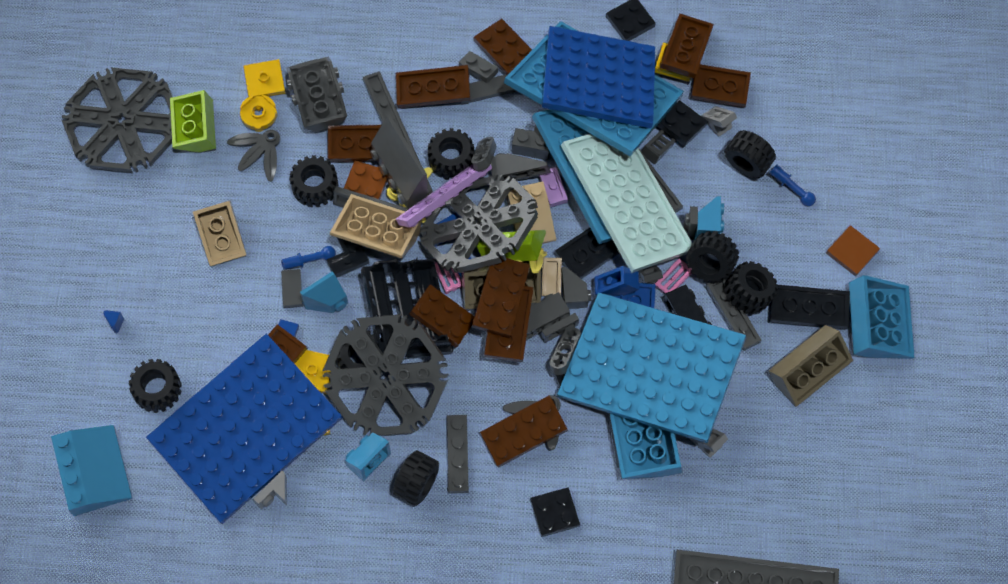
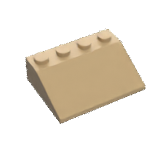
(374, 227)

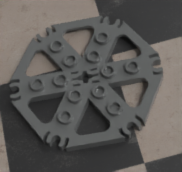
(108, 117)
(470, 233)
(399, 374)

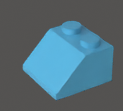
(368, 455)

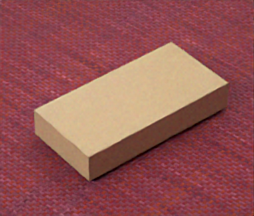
(551, 276)

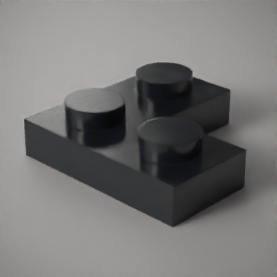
(351, 258)

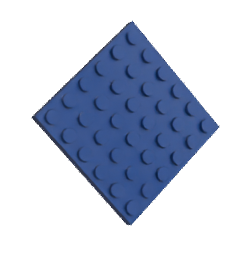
(599, 77)

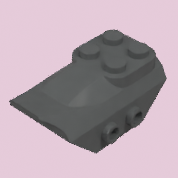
(317, 93)

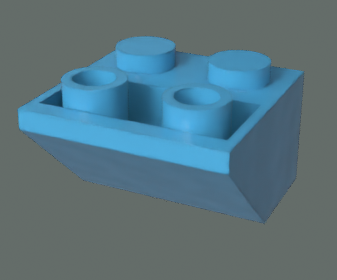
(711, 217)

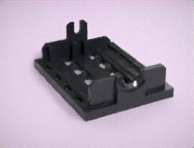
(424, 275)

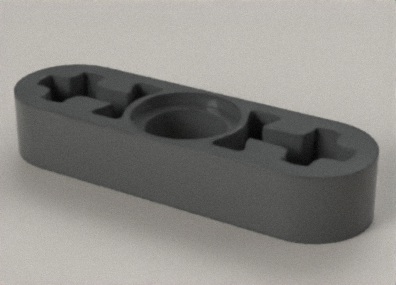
(484, 153)
(564, 343)

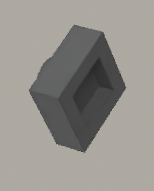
(650, 274)

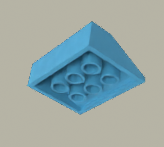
(881, 318)
(644, 449)
(91, 468)

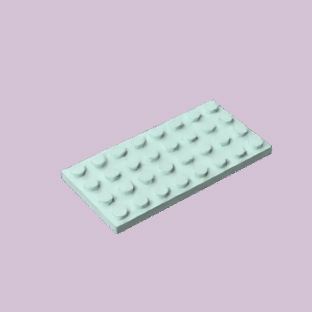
(628, 202)

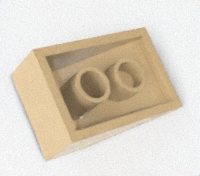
(544, 219)
(219, 233)

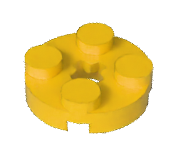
(258, 103)

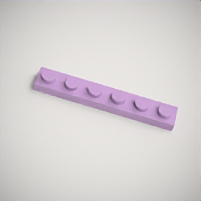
(440, 196)

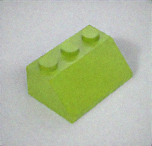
(193, 122)
(529, 249)

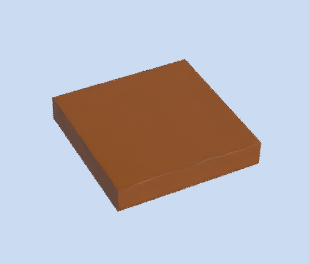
(853, 250)

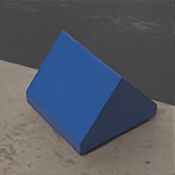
(114, 319)

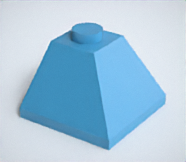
(325, 295)

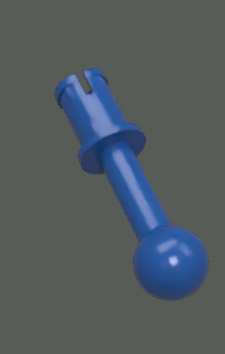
(807, 198)
(298, 260)

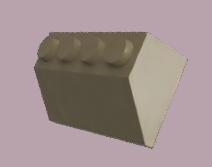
(474, 281)
(811, 365)

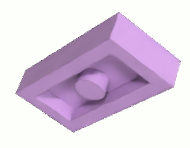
(554, 188)

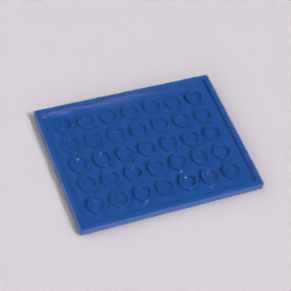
(244, 428)

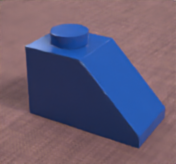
(617, 282)

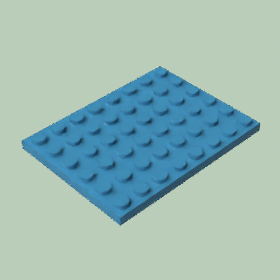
(529, 80)
(652, 367)

